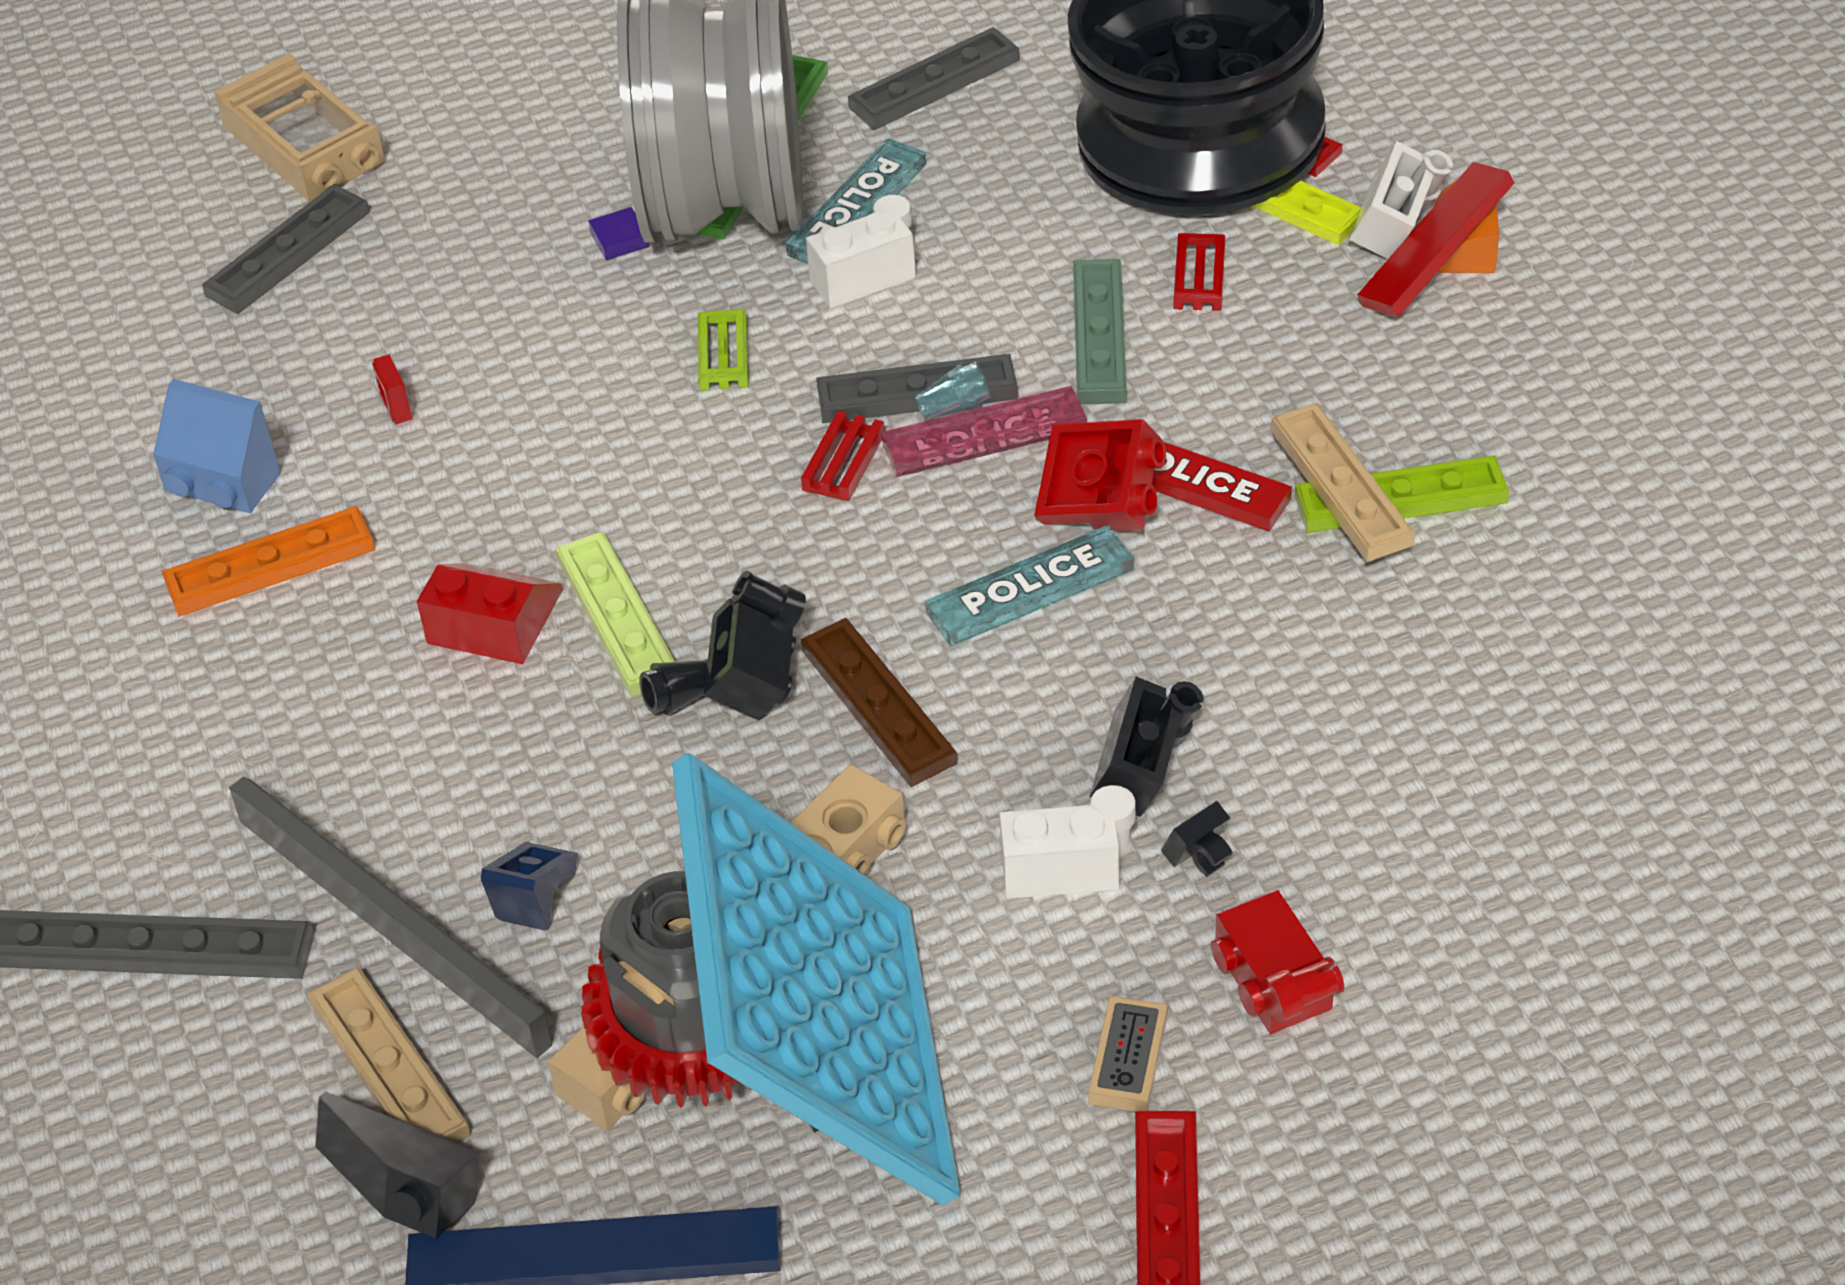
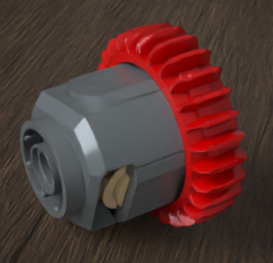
(646, 999)

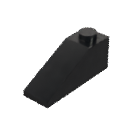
(397, 1166)

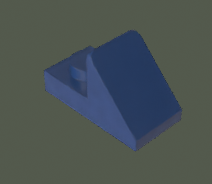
(524, 883)

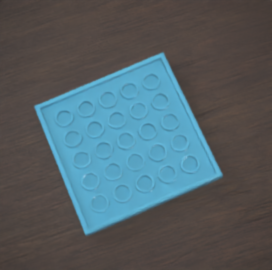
(811, 982)

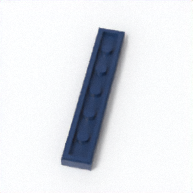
(600, 1250)

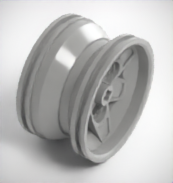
(709, 113)

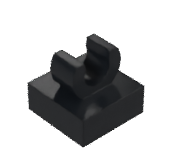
(1201, 840)

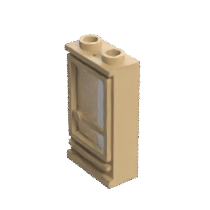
(299, 127)

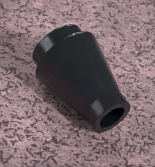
(672, 685)

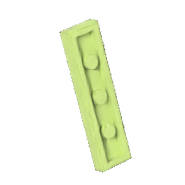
(613, 608)

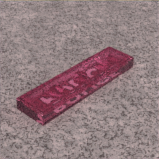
(980, 431)

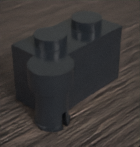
(753, 646)
(1143, 735)

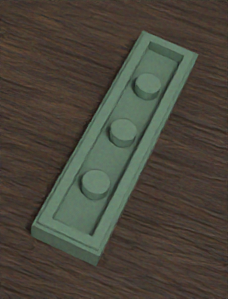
(1099, 331)

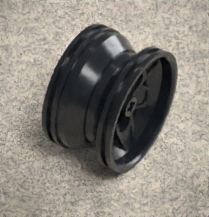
(1198, 99)

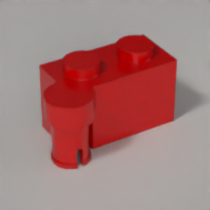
(1274, 962)

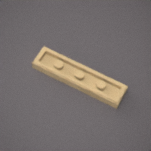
(1342, 482)
(385, 1056)

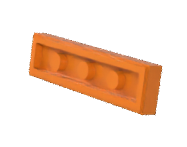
(267, 560)

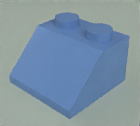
(214, 447)

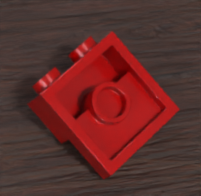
(1100, 474)

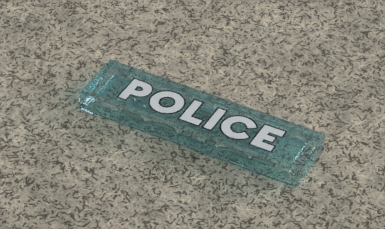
(881, 174)
(1029, 585)

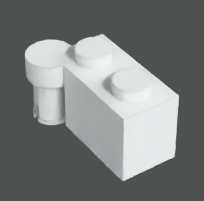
(1398, 196)
(863, 253)
(1067, 846)

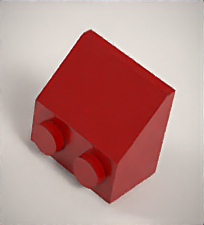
(485, 610)

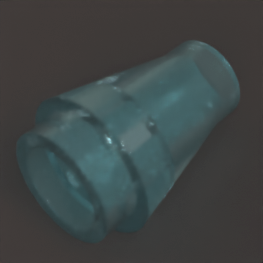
(955, 392)

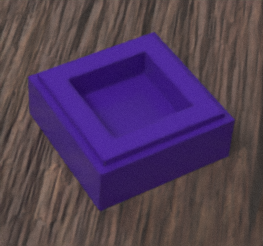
(617, 233)

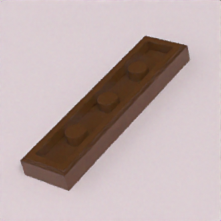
(879, 702)

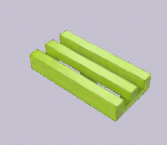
(723, 373)

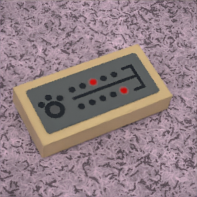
(1128, 1054)

